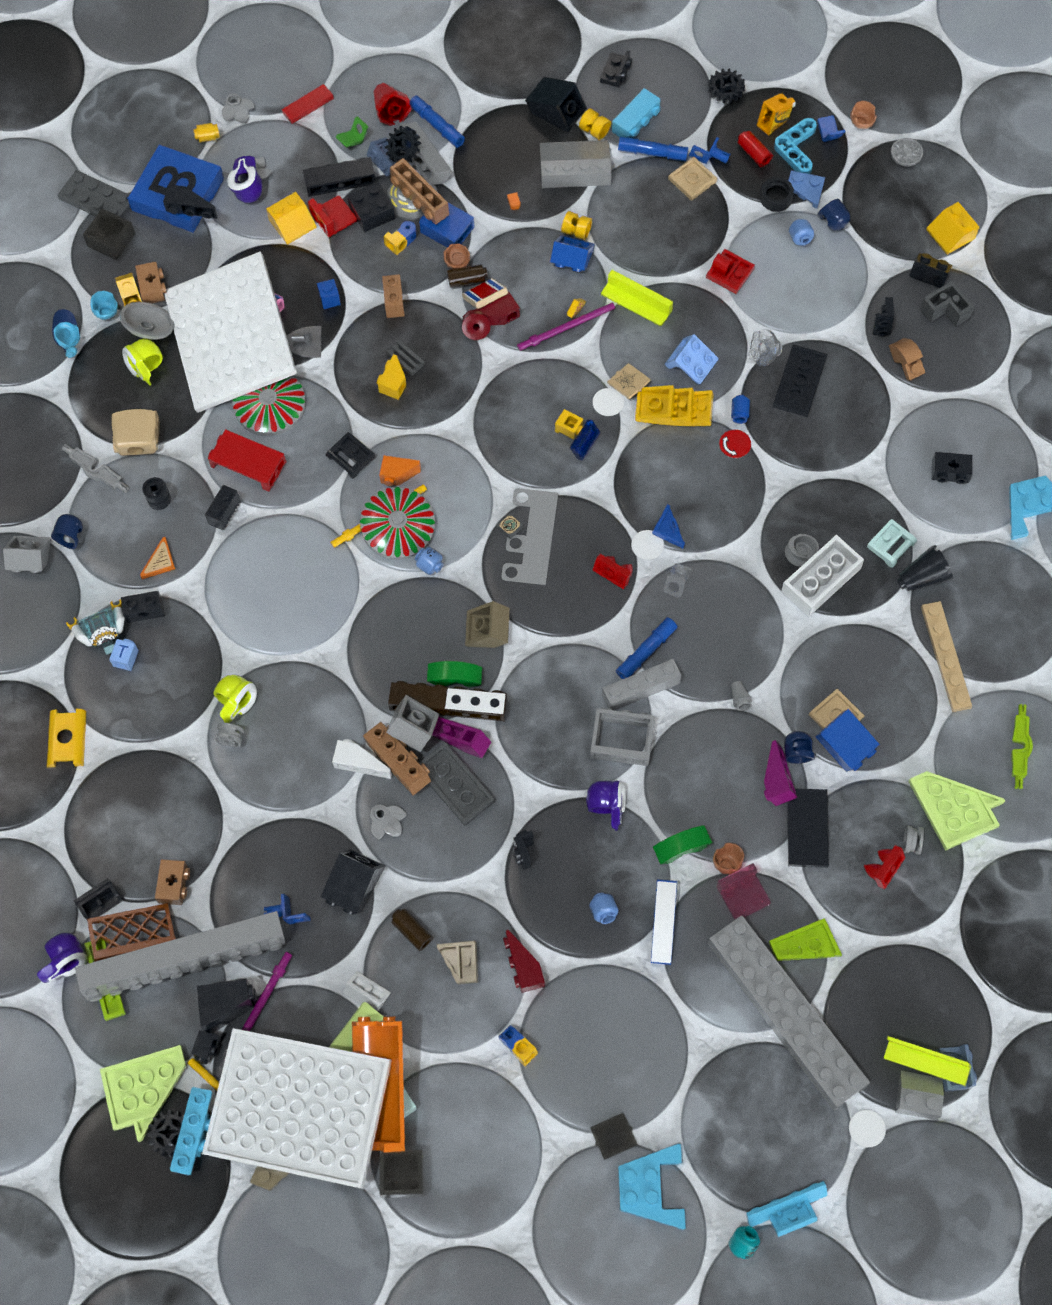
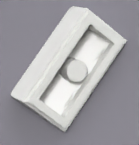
(365, 990)

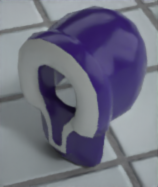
(252, 188)
(607, 798)
(65, 954)

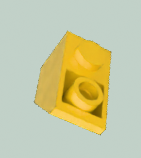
(128, 289)
(393, 380)

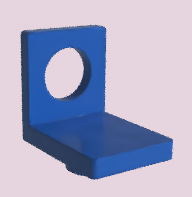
(829, 128)

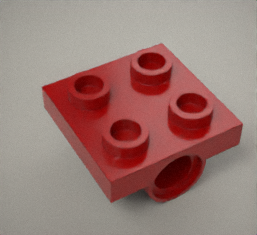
(730, 271)

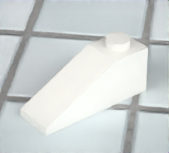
(354, 758)

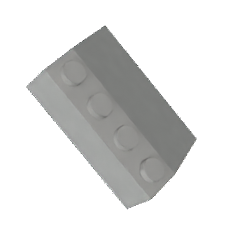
(575, 164)

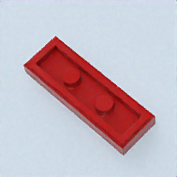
(307, 104)

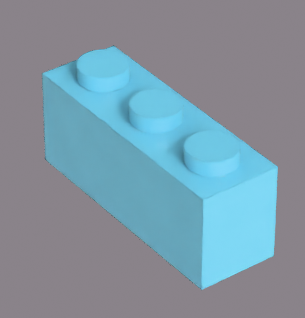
(636, 114)

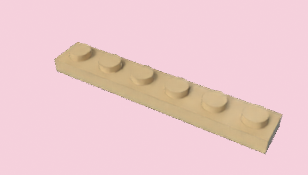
(946, 656)

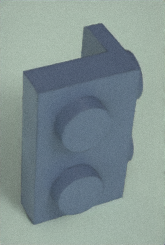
(964, 1054)

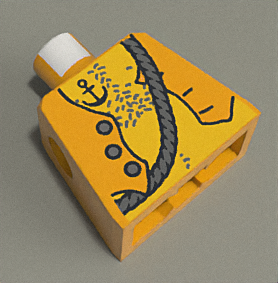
(775, 113)

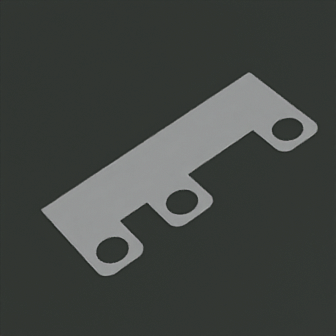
(538, 539)

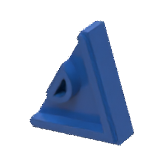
(668, 528)

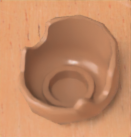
(863, 115)
(456, 256)
(728, 858)

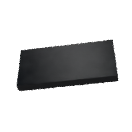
(799, 380)
(808, 829)

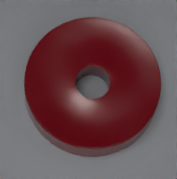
(479, 332)

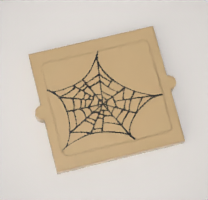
(628, 381)

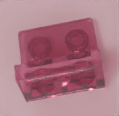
(743, 892)

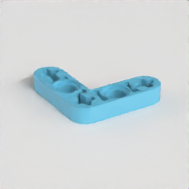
(791, 145)

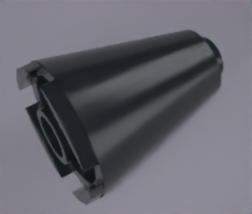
(925, 570)

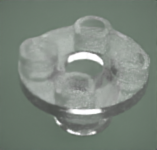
(764, 347)

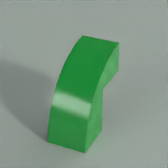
(454, 672)
(684, 842)

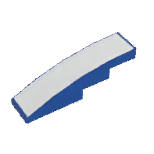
(663, 922)

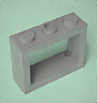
(617, 754)

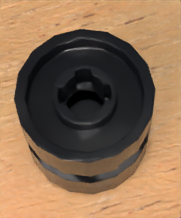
(156, 493)

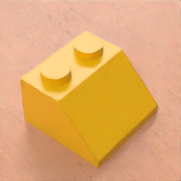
(291, 218)
(953, 228)

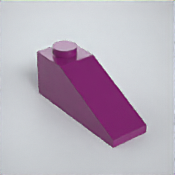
(462, 737)
(778, 777)

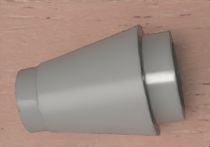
(741, 698)

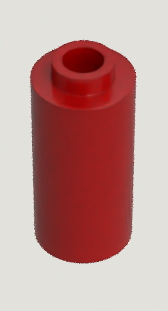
(754, 148)

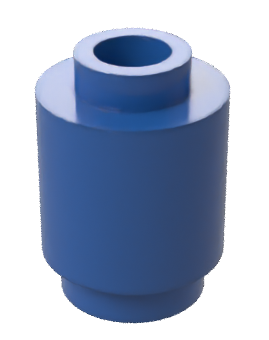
(740, 409)

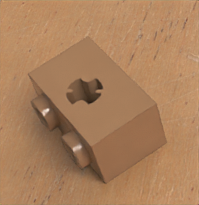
(150, 283)
(393, 296)
(168, 872)

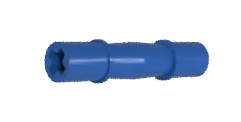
(436, 121)
(653, 148)
(646, 648)

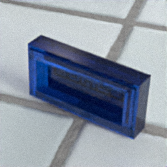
(585, 439)

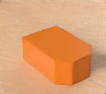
(513, 201)

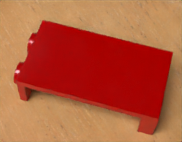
(247, 458)

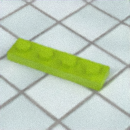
(111, 1005)

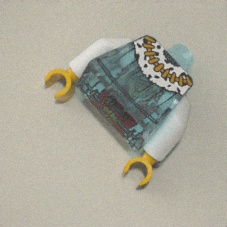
(100, 627)

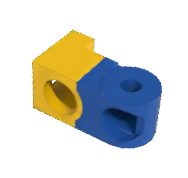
(401, 238)
(518, 1045)

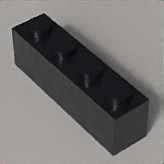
(339, 176)

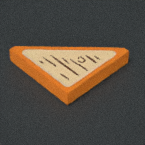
(159, 562)

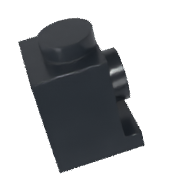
(205, 1047)

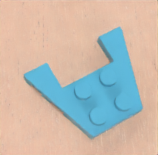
(1027, 500)
(642, 1187)

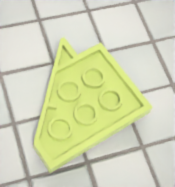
(954, 808)
(141, 1087)

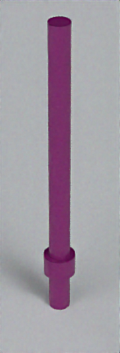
(535, 340)
(278, 972)

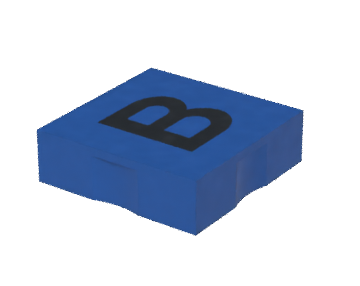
(174, 168)

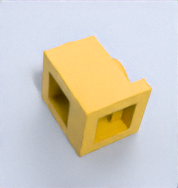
(566, 421)

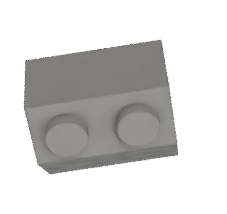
(26, 553)
(920, 1095)

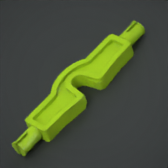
(1020, 756)

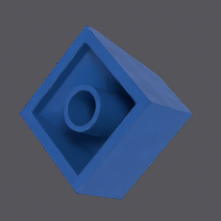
(571, 253)

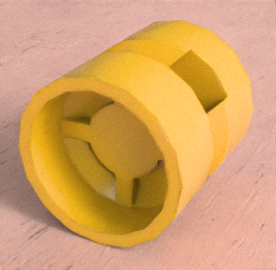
(595, 124)
(582, 227)

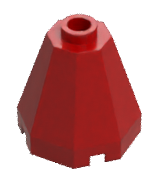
(391, 104)

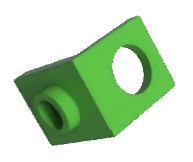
(353, 137)

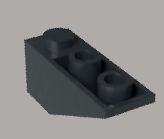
(184, 201)

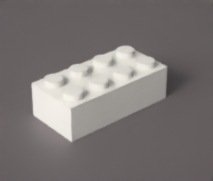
(822, 575)

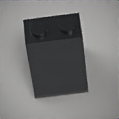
(556, 102)
(352, 881)
(224, 1003)

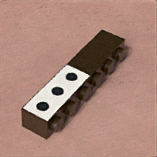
(452, 701)

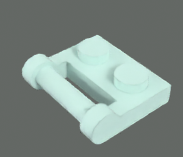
(886, 540)

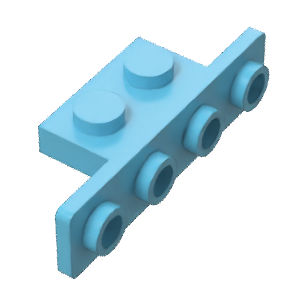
(192, 1132)
(791, 1211)

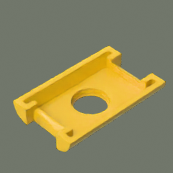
(75, 748)

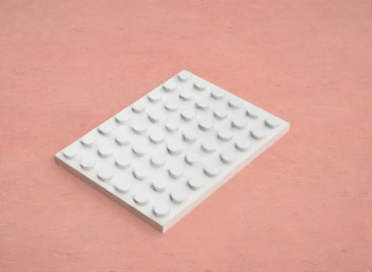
(229, 332)
(297, 1108)

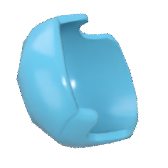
(103, 305)

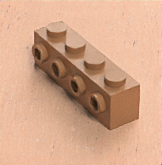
(419, 191)
(397, 758)

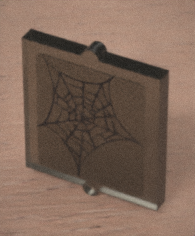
(613, 1136)

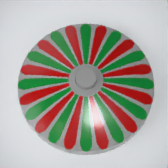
(271, 408)
(397, 523)

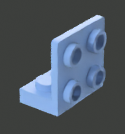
(692, 358)

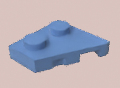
(807, 186)

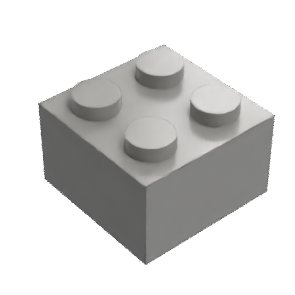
(412, 723)

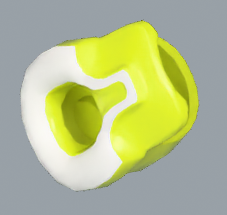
(142, 358)
(236, 696)

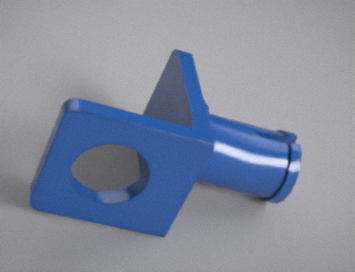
(714, 152)
(285, 910)

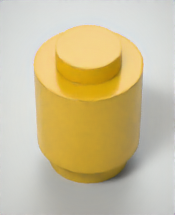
(206, 132)

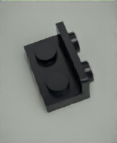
(615, 69)
(884, 320)

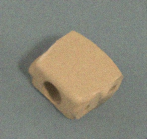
(135, 432)

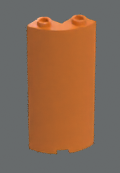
(384, 1041)

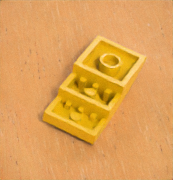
(674, 406)

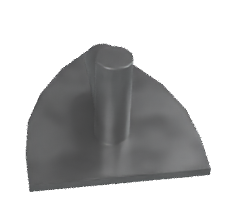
(306, 341)

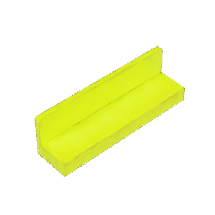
(637, 298)
(927, 1061)

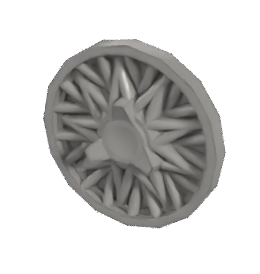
(906, 152)

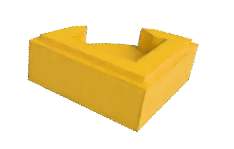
(575, 307)

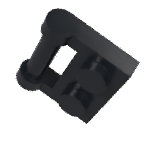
(352, 449)

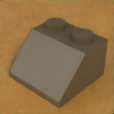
(487, 626)

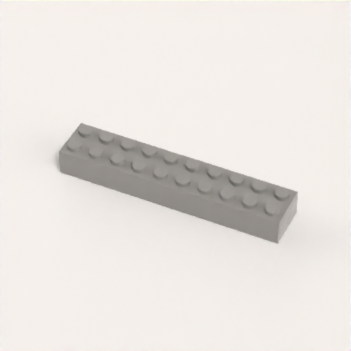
(180, 956)
(788, 1013)

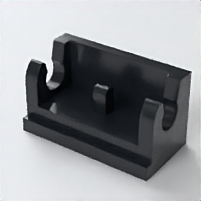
(98, 900)

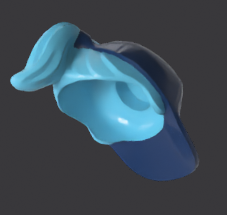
(66, 331)

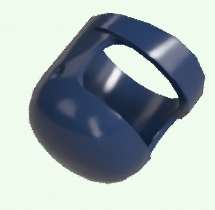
(836, 214)
(67, 525)
(798, 748)

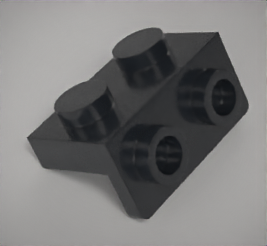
(930, 270)
(521, 843)

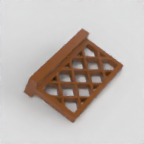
(130, 946)

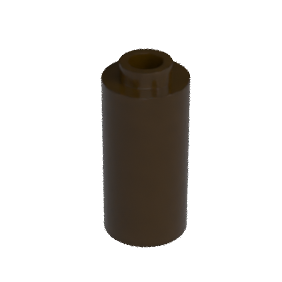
(467, 275)
(411, 929)

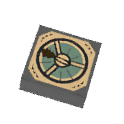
(510, 526)

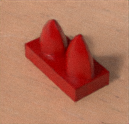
(612, 571)
(891, 861)

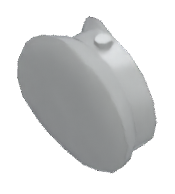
(801, 549)

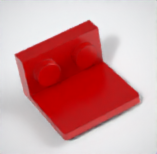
(332, 215)

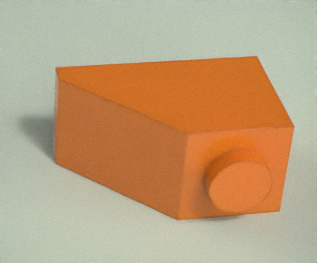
(398, 470)

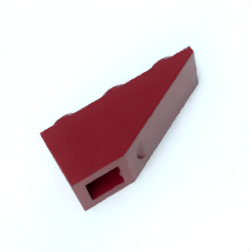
(500, 311)
(527, 968)

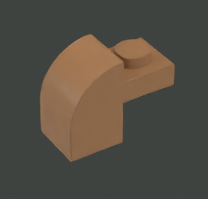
(909, 355)

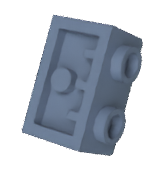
(378, 155)

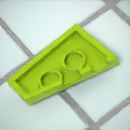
(806, 943)

